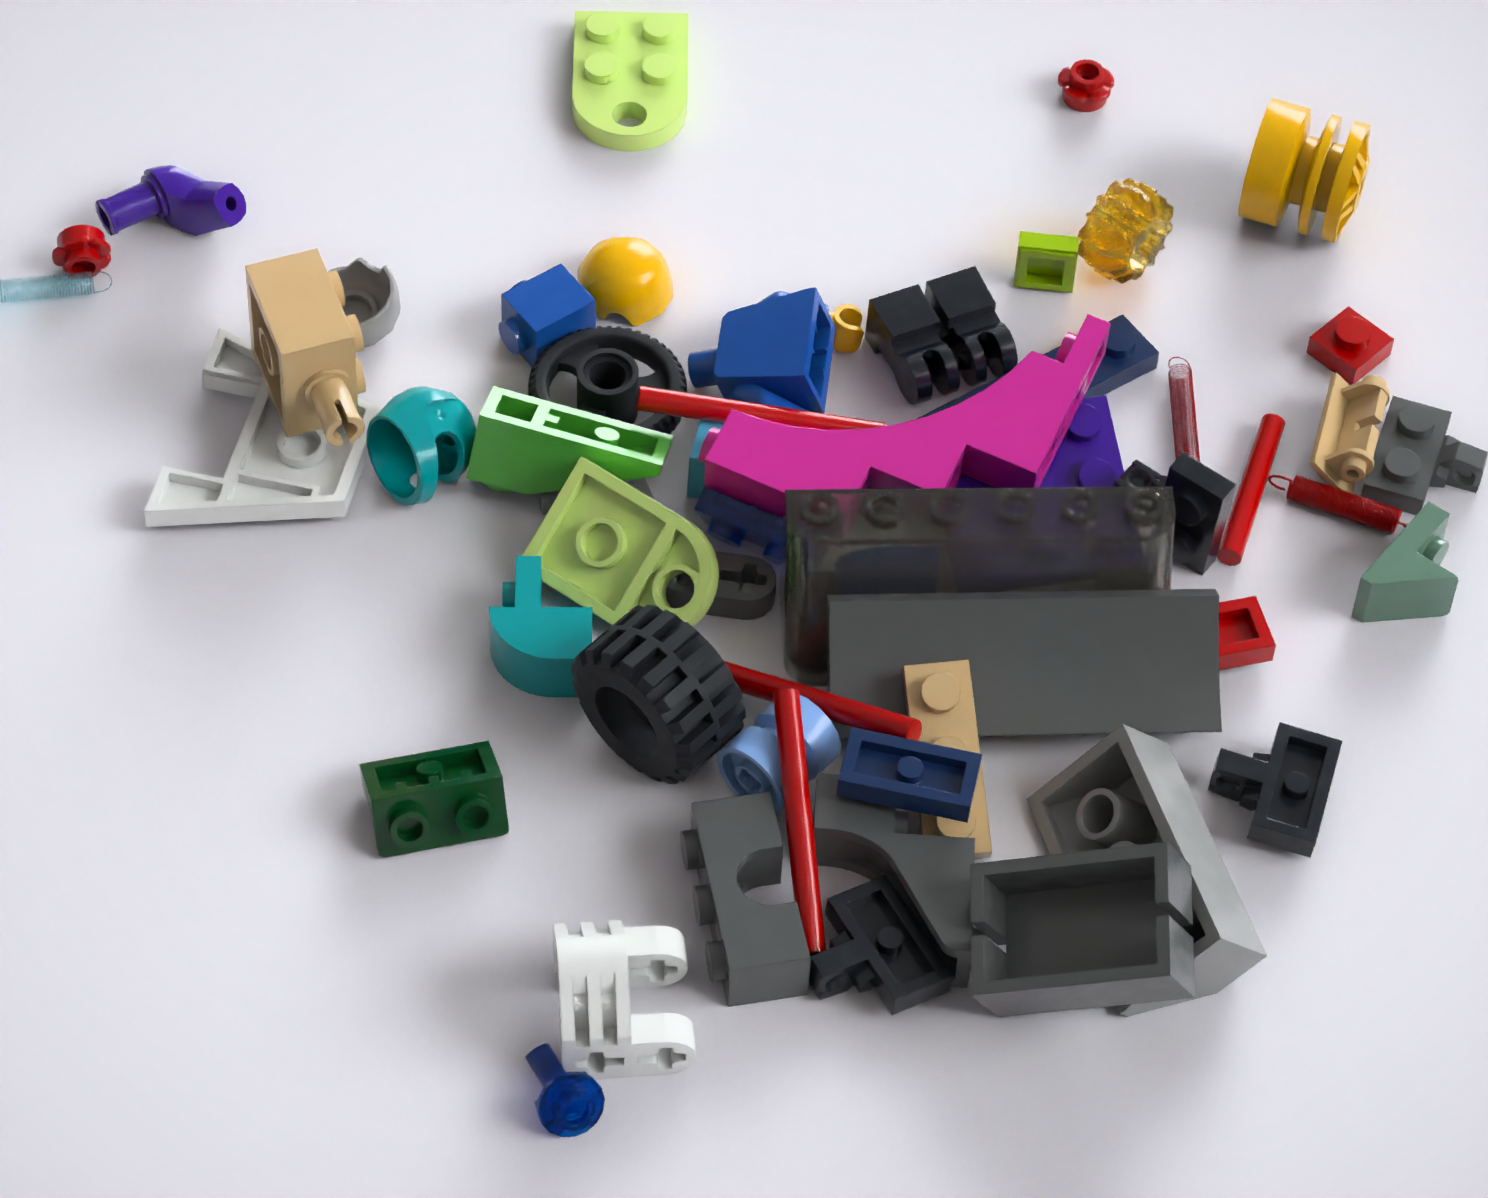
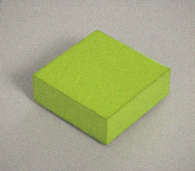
(1046, 261)

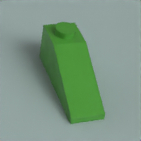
(536, 443)

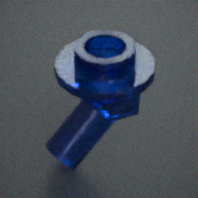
(568, 1100)

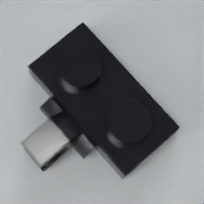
(1200, 503)
(1281, 787)
(878, 949)

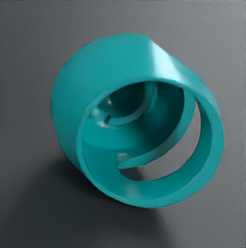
(422, 435)

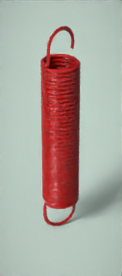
(1342, 503)

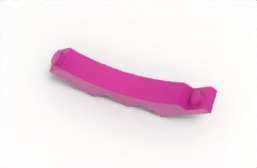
(995, 437)

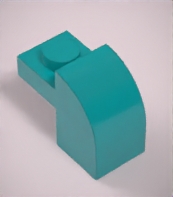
(536, 643)

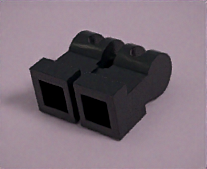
(922, 331)

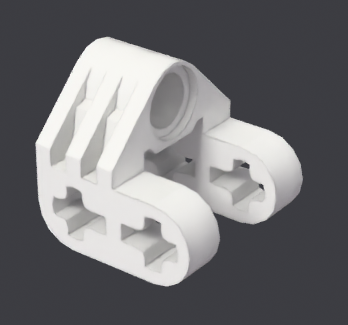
(593, 988)

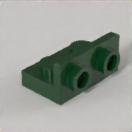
(435, 798)

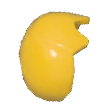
(627, 279)

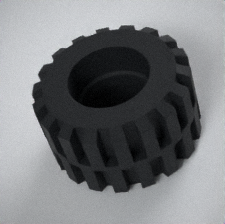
(658, 694)

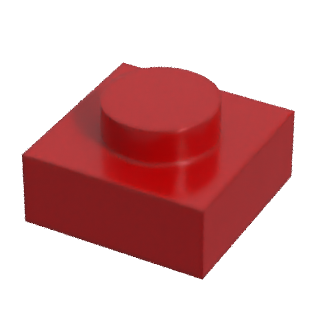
(1350, 345)
(1243, 634)

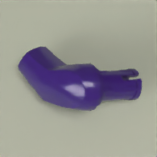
(177, 198)

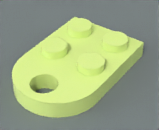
(633, 70)
(621, 548)

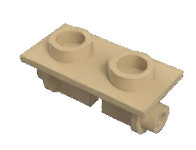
(1347, 430)

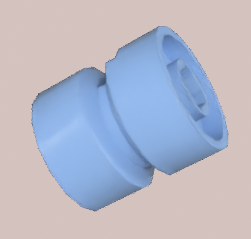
(752, 757)

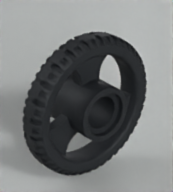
(609, 374)

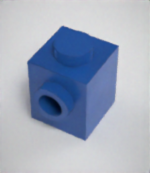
(543, 311)

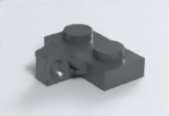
(1419, 455)

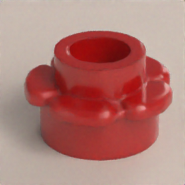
(1085, 85)
(81, 250)

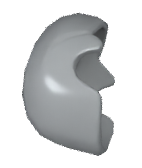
(372, 297)

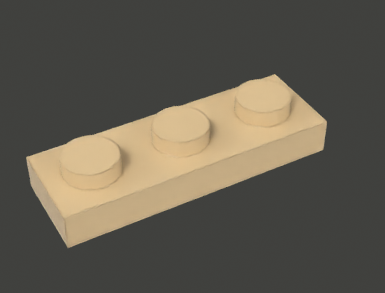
(944, 704)

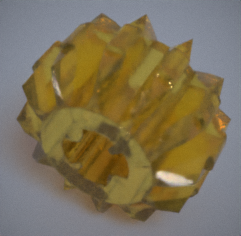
(1125, 230)

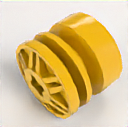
(1304, 170)

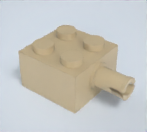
(306, 345)

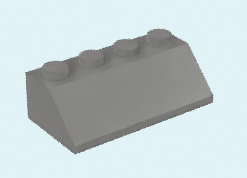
(1136, 794)

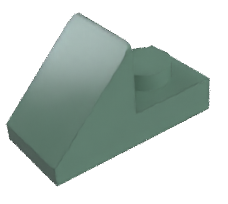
(1408, 574)

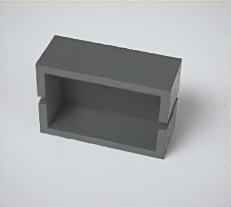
(1082, 930)

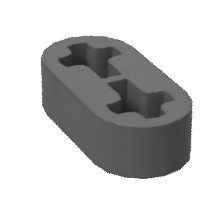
(729, 601)

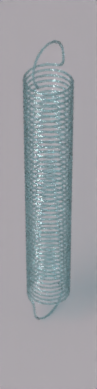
(42, 280)

